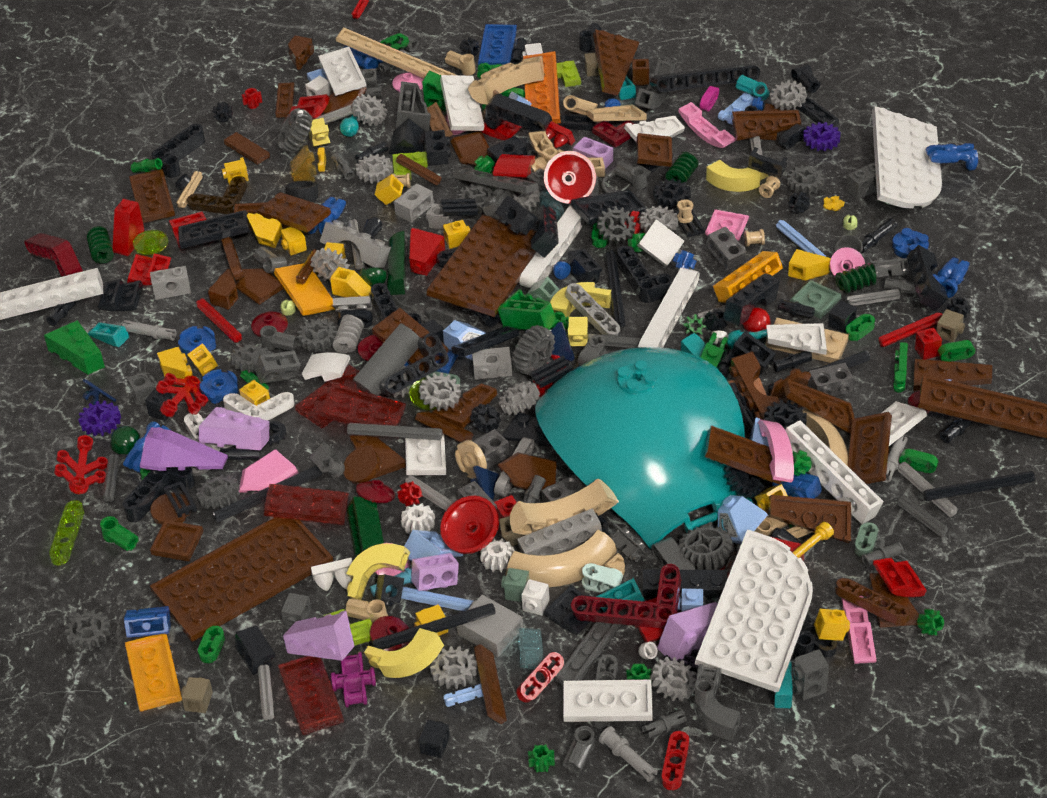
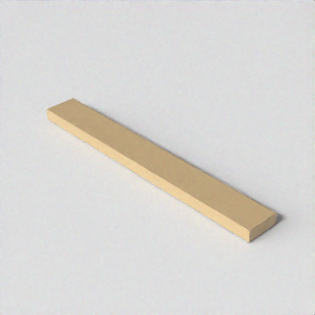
(388, 54)

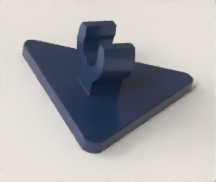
(562, 343)
(95, 391)
(486, 480)

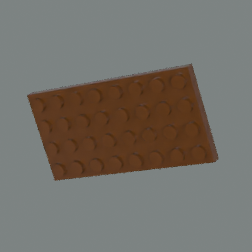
(484, 267)
(240, 575)

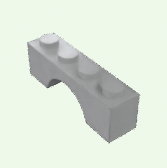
(371, 251)

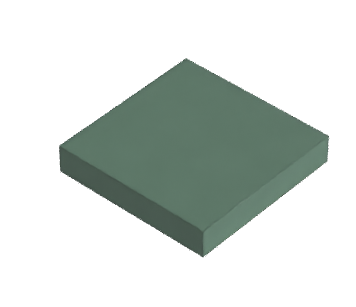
(817, 296)

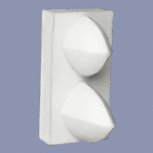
(324, 573)

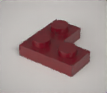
(611, 134)

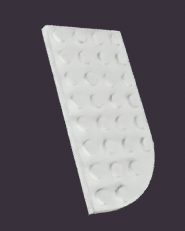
(901, 162)
(758, 613)

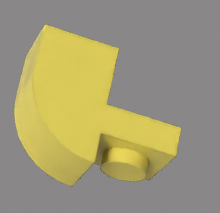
(319, 133)
(578, 331)

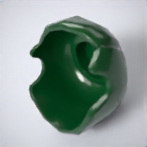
(373, 275)
(124, 439)

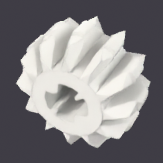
(417, 518)
(496, 555)

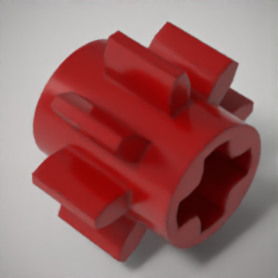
(252, 98)
(409, 493)

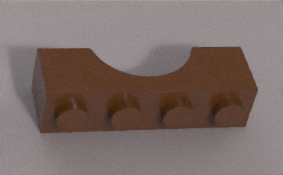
(746, 371)

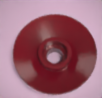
(270, 318)
(369, 347)
(375, 491)
(382, 626)

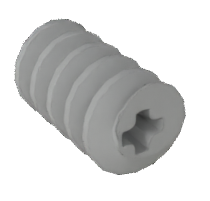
(348, 334)

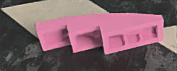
(860, 633)

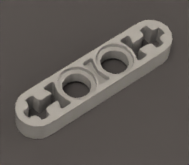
(595, 309)
(503, 483)

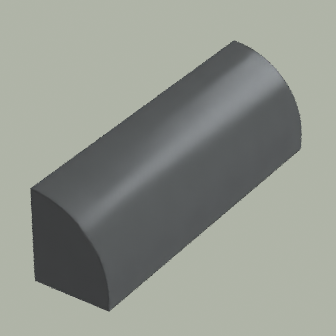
(387, 359)

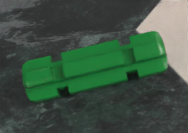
(248, 377)

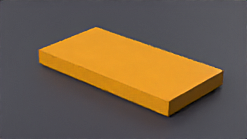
(307, 297)
(153, 671)

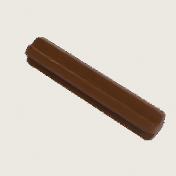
(418, 169)
(306, 269)

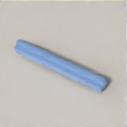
(797, 238)
(435, 599)

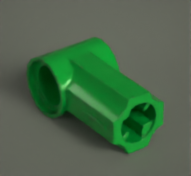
(115, 533)

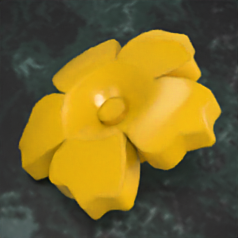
(833, 203)

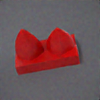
(561, 134)

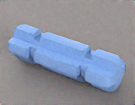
(463, 695)

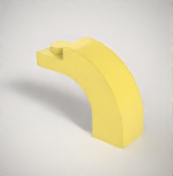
(733, 179)
(562, 304)
(370, 561)
(408, 660)

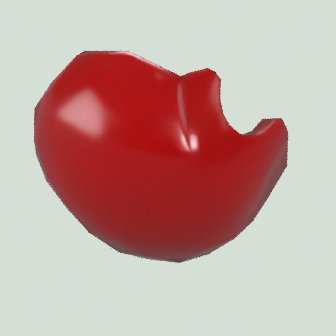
(757, 321)

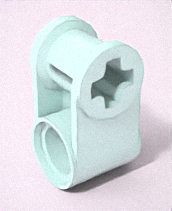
(602, 578)

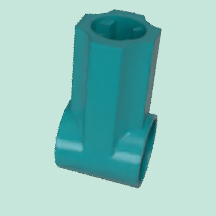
(751, 87)

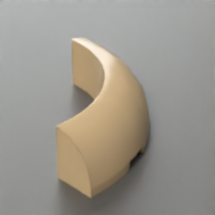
(506, 77)
(545, 149)
(827, 434)
(535, 516)
(566, 566)

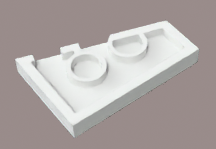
(663, 126)
(798, 336)

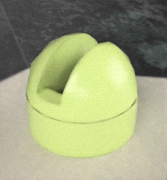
(850, 226)
(290, 307)

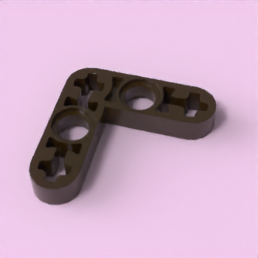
(223, 204)

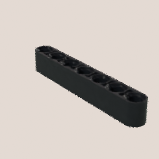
(698, 77)

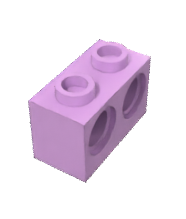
(594, 149)
(434, 572)

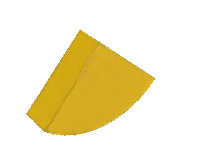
(322, 159)

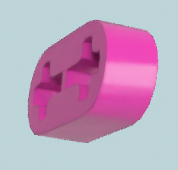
(709, 98)

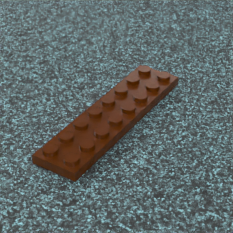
(983, 406)

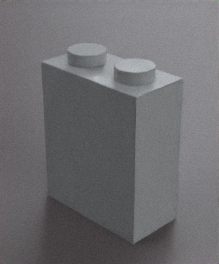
(494, 631)

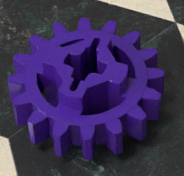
(821, 136)
(99, 418)

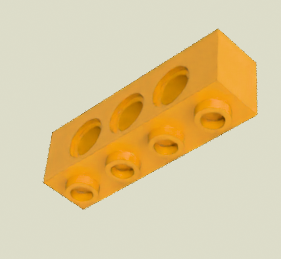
(764, 262)

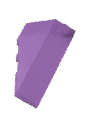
(170, 449)

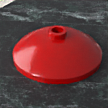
(573, 165)
(463, 518)

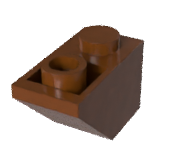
(300, 50)
(640, 71)
(224, 291)

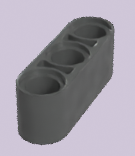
(669, 553)

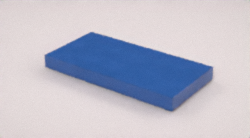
(497, 44)

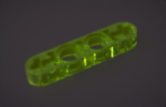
(69, 532)

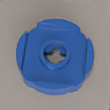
(906, 237)
(204, 336)
(216, 393)

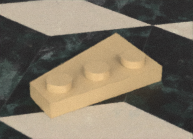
(616, 113)

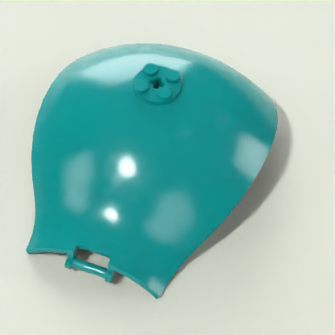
(643, 431)

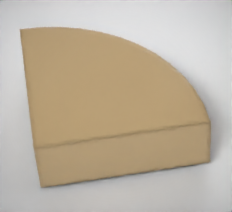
(616, 562)

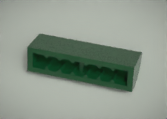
(397, 264)
(364, 524)

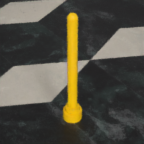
(822, 532)

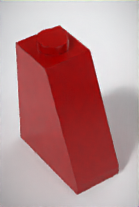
(127, 226)
(424, 250)

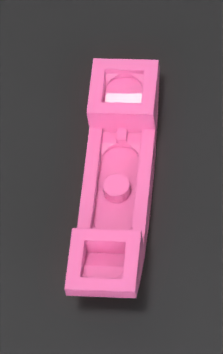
(693, 117)
(780, 448)

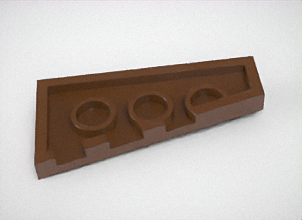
(758, 123)

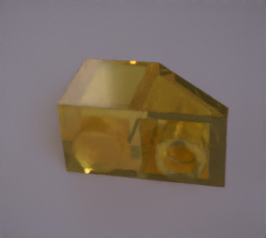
(302, 166)

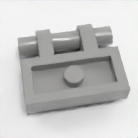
(352, 303)

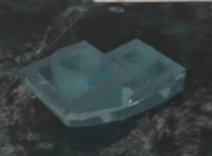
(549, 201)
(530, 647)

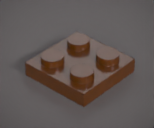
(654, 149)
(176, 540)

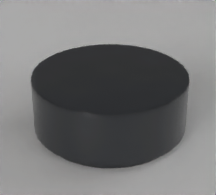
(183, 181)

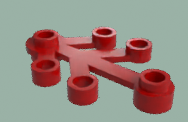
(190, 385)
(78, 483)

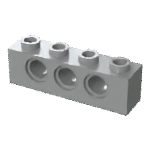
(561, 535)

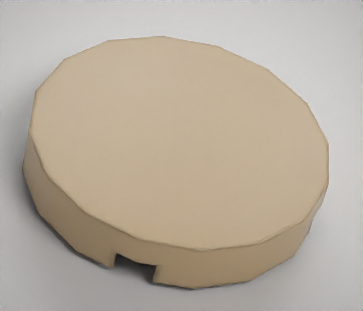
(468, 456)

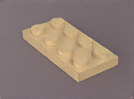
(835, 344)

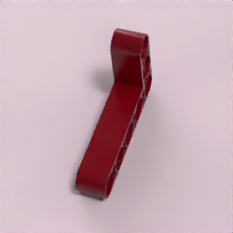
(54, 249)
(635, 607)

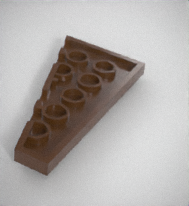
(613, 58)

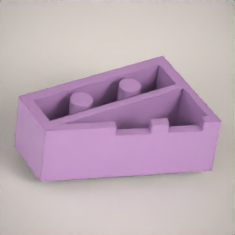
(234, 429)
(686, 631)
(321, 637)

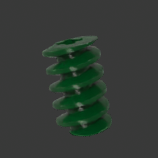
(682, 167)
(100, 245)
(856, 278)

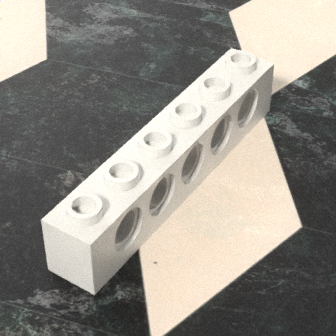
(50, 293)
(834, 473)

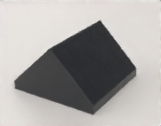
(407, 138)

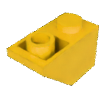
(266, 230)
(808, 265)
(348, 284)
(174, 362)

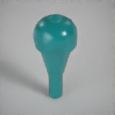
(349, 126)
(735, 335)

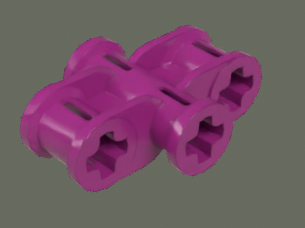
(353, 679)

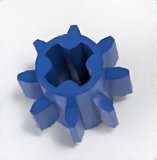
(684, 260)

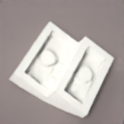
(661, 243)
(326, 364)

